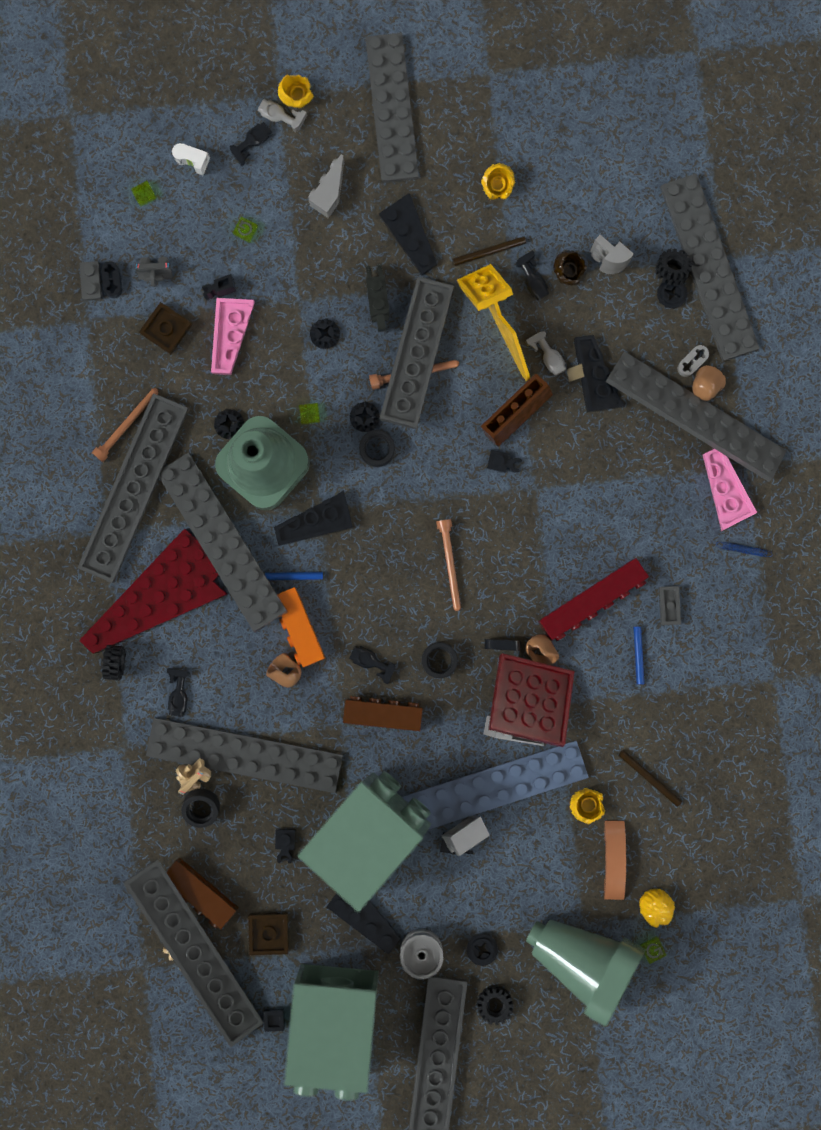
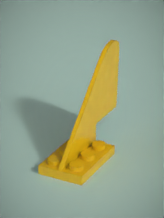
(485, 290)

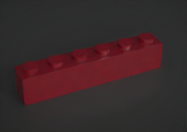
(592, 599)

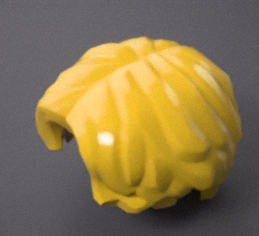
(295, 91)
(498, 181)
(587, 805)
(657, 907)

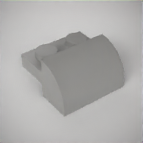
(613, 258)

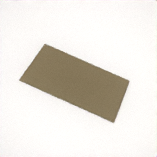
(575, 373)

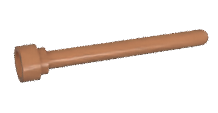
(378, 380)
(102, 451)
(444, 527)

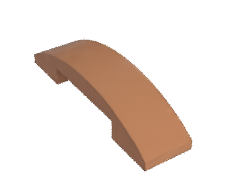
(615, 860)

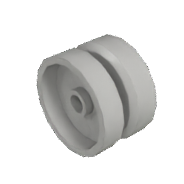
(421, 966)

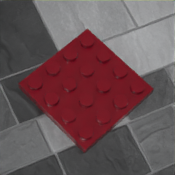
(531, 700)

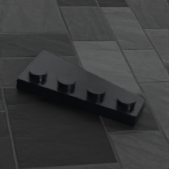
(408, 231)
(596, 391)
(316, 521)
(367, 922)

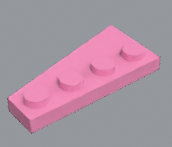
(229, 330)
(727, 490)

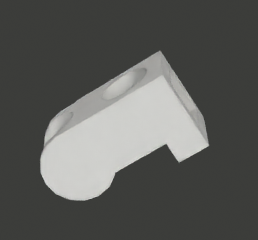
(189, 155)

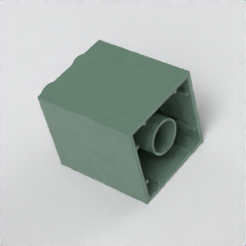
(366, 839)
(331, 1030)

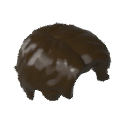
(569, 267)

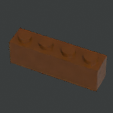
(516, 410)
(382, 714)
(201, 894)

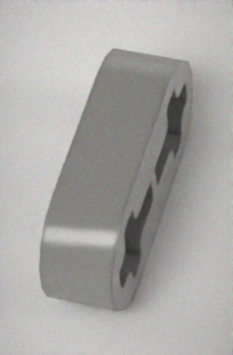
(695, 363)

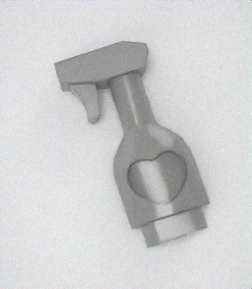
(276, 113)
(551, 357)

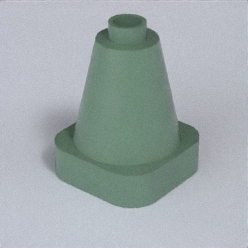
(271, 473)
(587, 964)

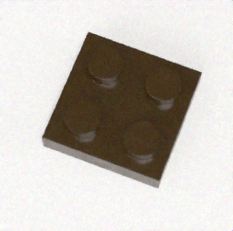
(165, 328)
(268, 934)

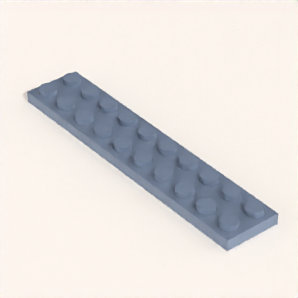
(502, 784)

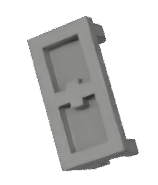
(465, 835)

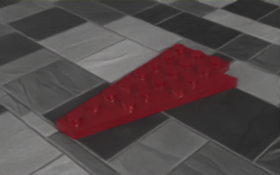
(168, 588)

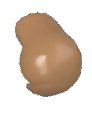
(708, 382)
(546, 647)
(276, 667)

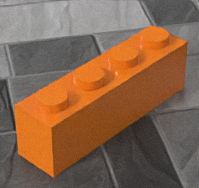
(300, 629)

